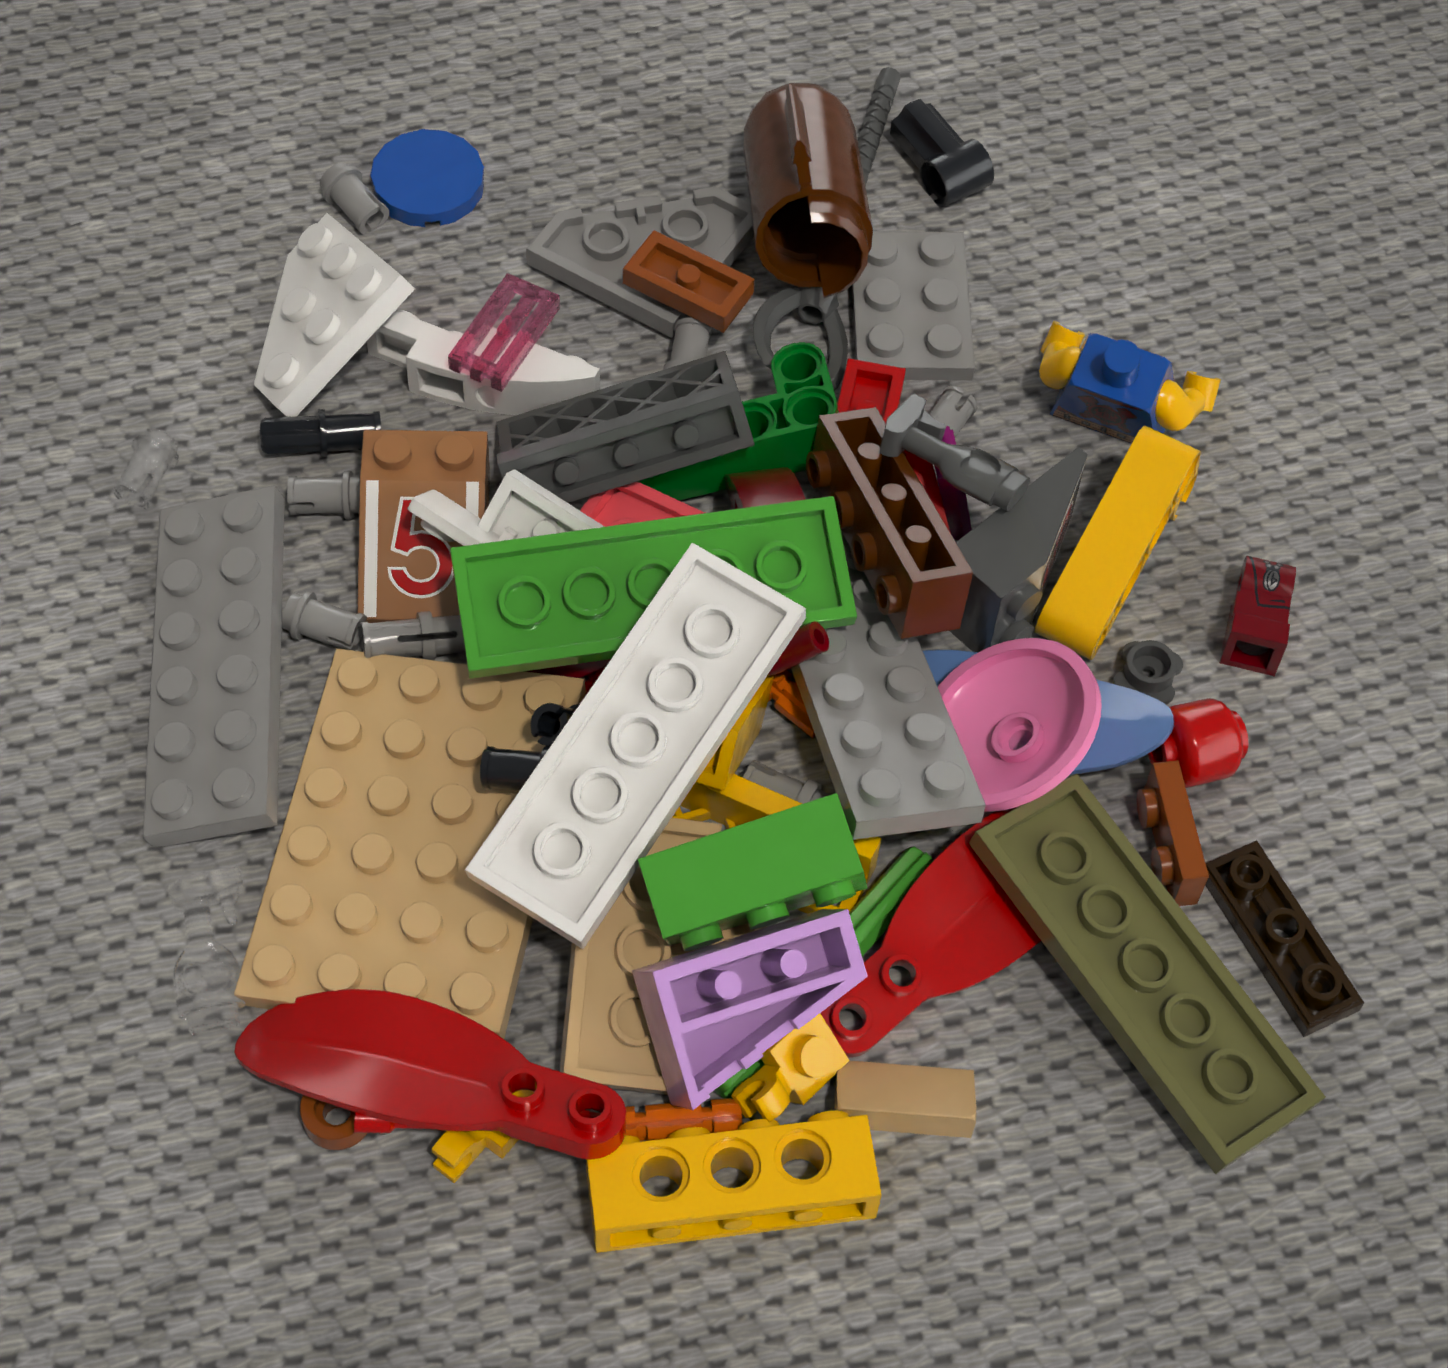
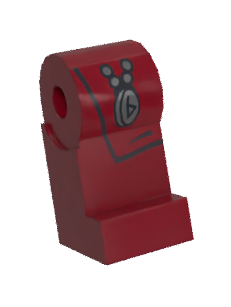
(1260, 615)

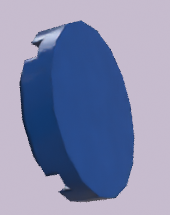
(428, 177)

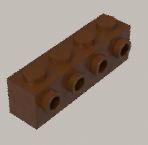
(890, 525)

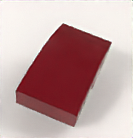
(763, 487)

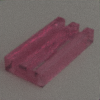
(484, 366)

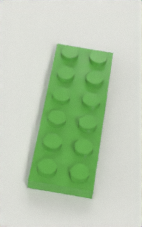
(584, 590)

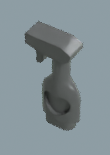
(962, 466)

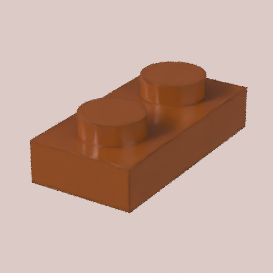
(688, 281)
(1178, 851)

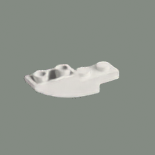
(424, 350)

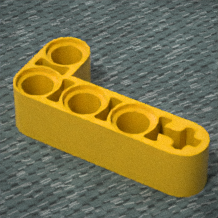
(1118, 541)

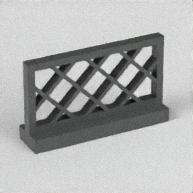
(649, 437)

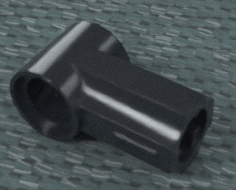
(944, 160)

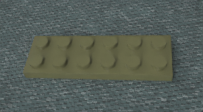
(1147, 972)

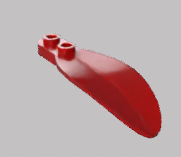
(947, 934)
(425, 1070)

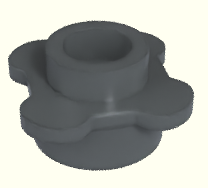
(1154, 657)

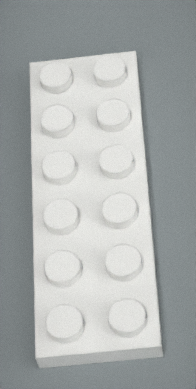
(636, 745)

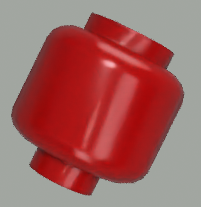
(1205, 740)

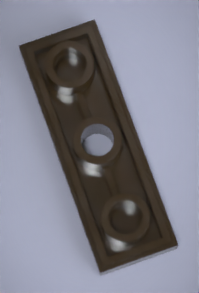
(1296, 967)

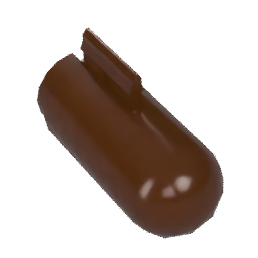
(807, 188)

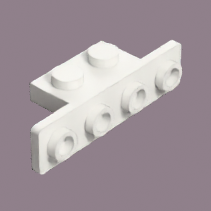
(515, 512)

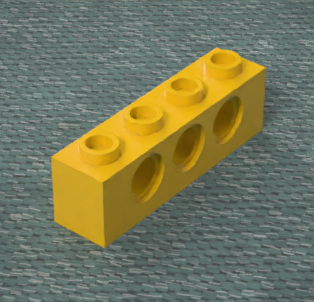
(770, 1201)

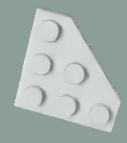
(324, 312)

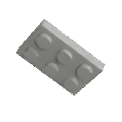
(915, 305)

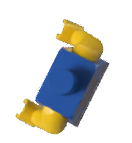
(1119, 386)

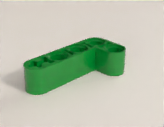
(779, 423)

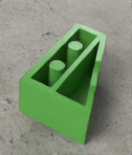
(753, 873)

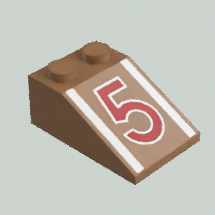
(399, 561)

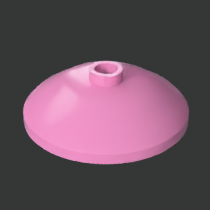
(1022, 717)

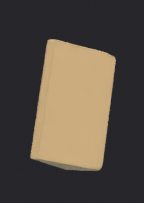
(908, 1097)

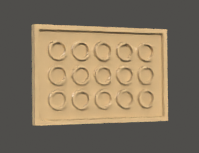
(381, 839)

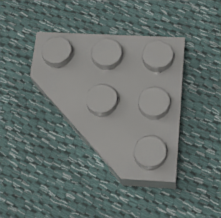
(595, 247)

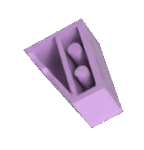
(743, 995)

